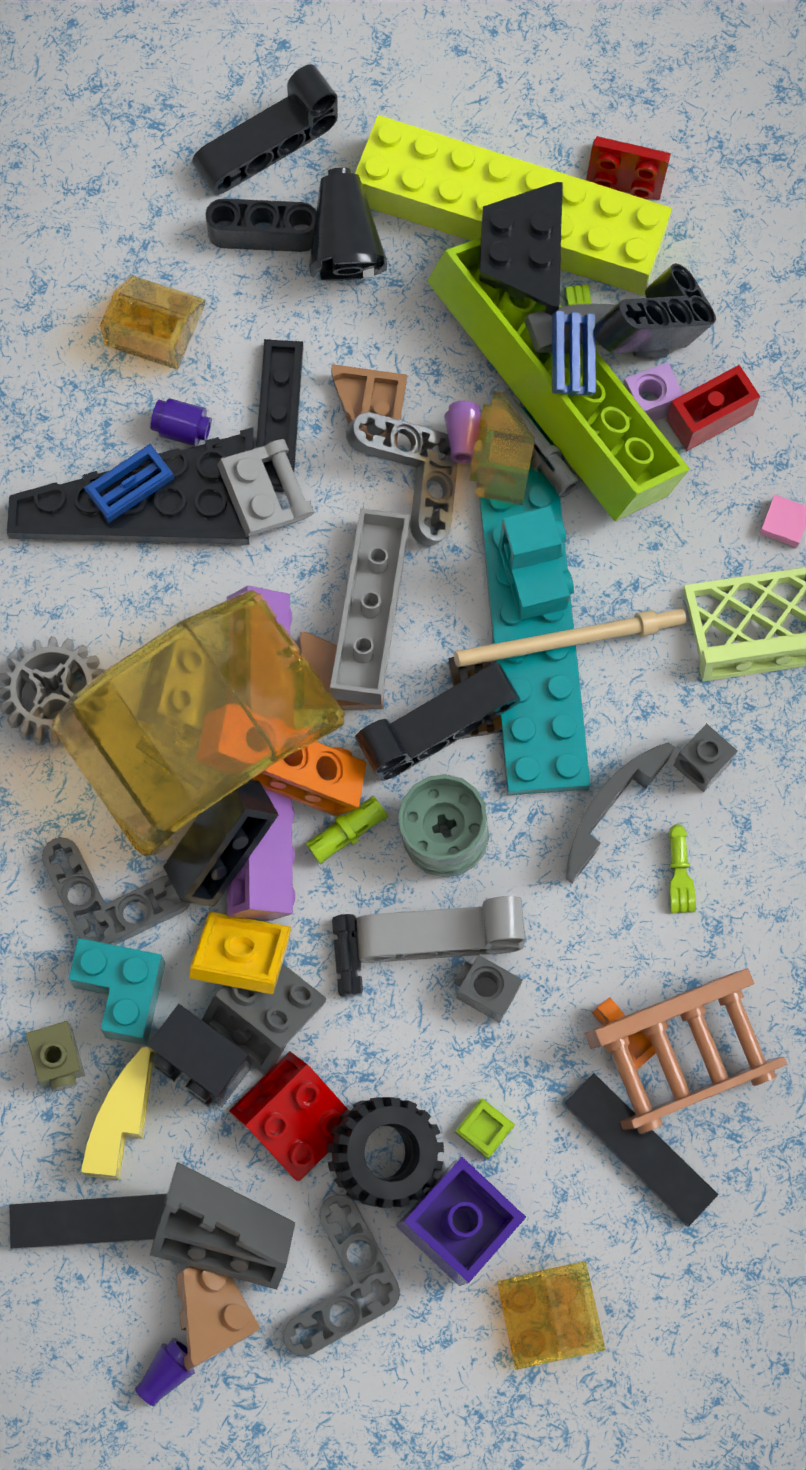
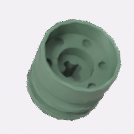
(441, 802)

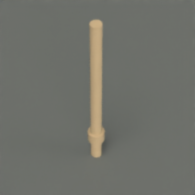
(643, 624)

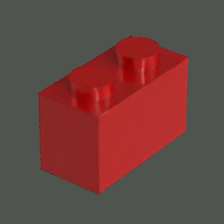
(712, 408)

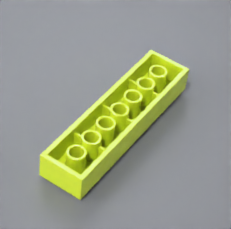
(449, 182)

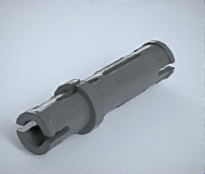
(561, 478)

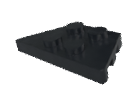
(524, 245)

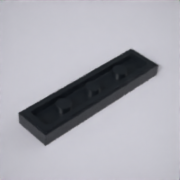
(280, 399)
(642, 1153)
(84, 1221)

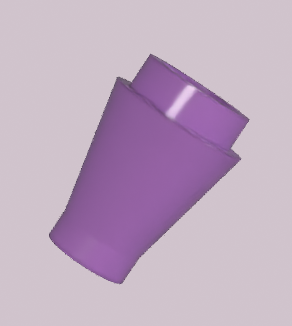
(462, 429)

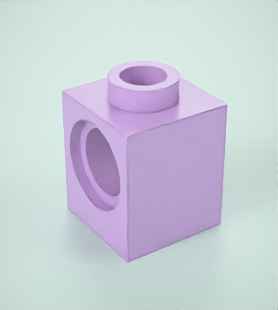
(659, 382)

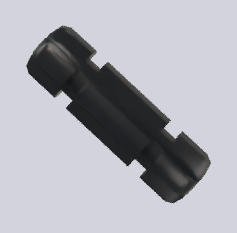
(347, 955)

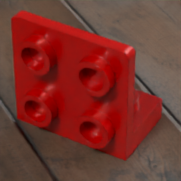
(628, 167)
(291, 1114)

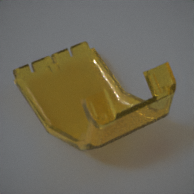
(194, 717)

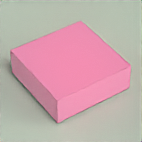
(785, 521)

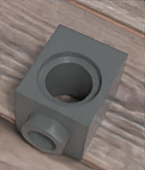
(705, 757)
(492, 1006)

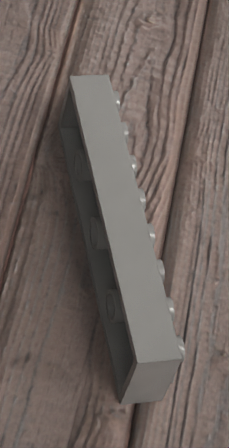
(370, 607)

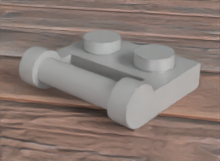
(254, 494)

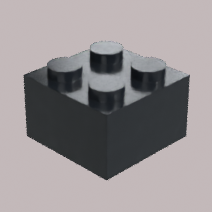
(199, 1056)

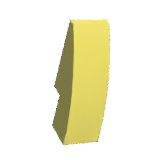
(119, 1117)

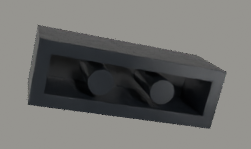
(220, 844)

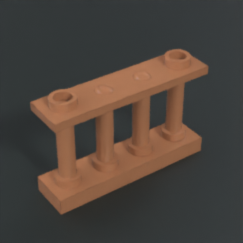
(691, 1009)

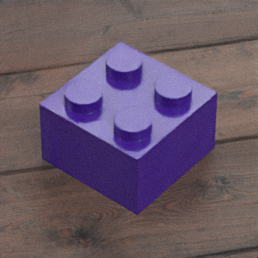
(461, 1221)

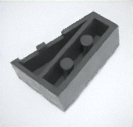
(221, 1231)

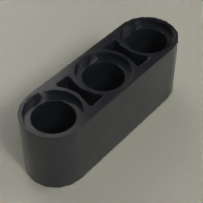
(247, 213)

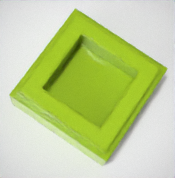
(485, 1128)

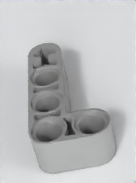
(442, 933)

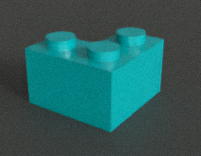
(531, 554)
(130, 981)

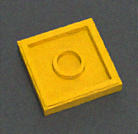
(240, 953)

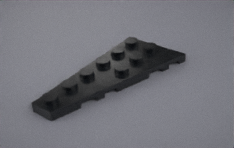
(185, 510)

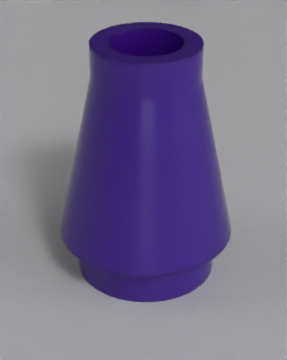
(164, 1372)

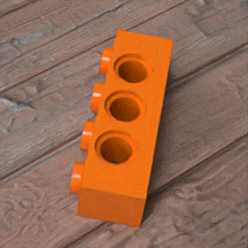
(333, 790)

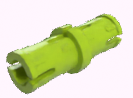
(346, 829)

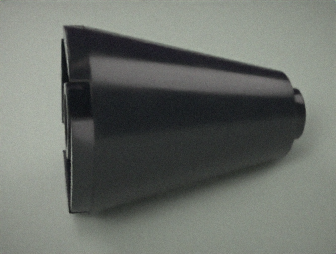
(344, 230)

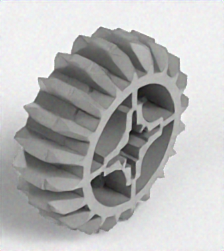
(27, 670)

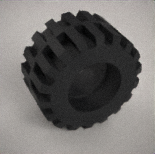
(419, 1159)

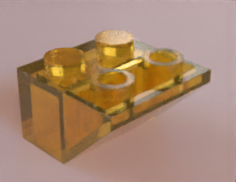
(151, 321)
(502, 453)
(550, 1315)

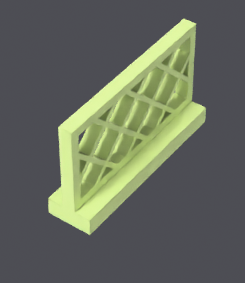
(748, 655)

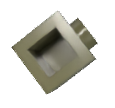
(55, 1056)

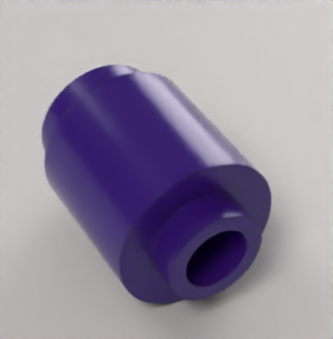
(180, 421)

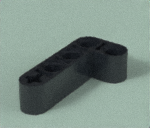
(271, 134)
(666, 319)
(437, 723)

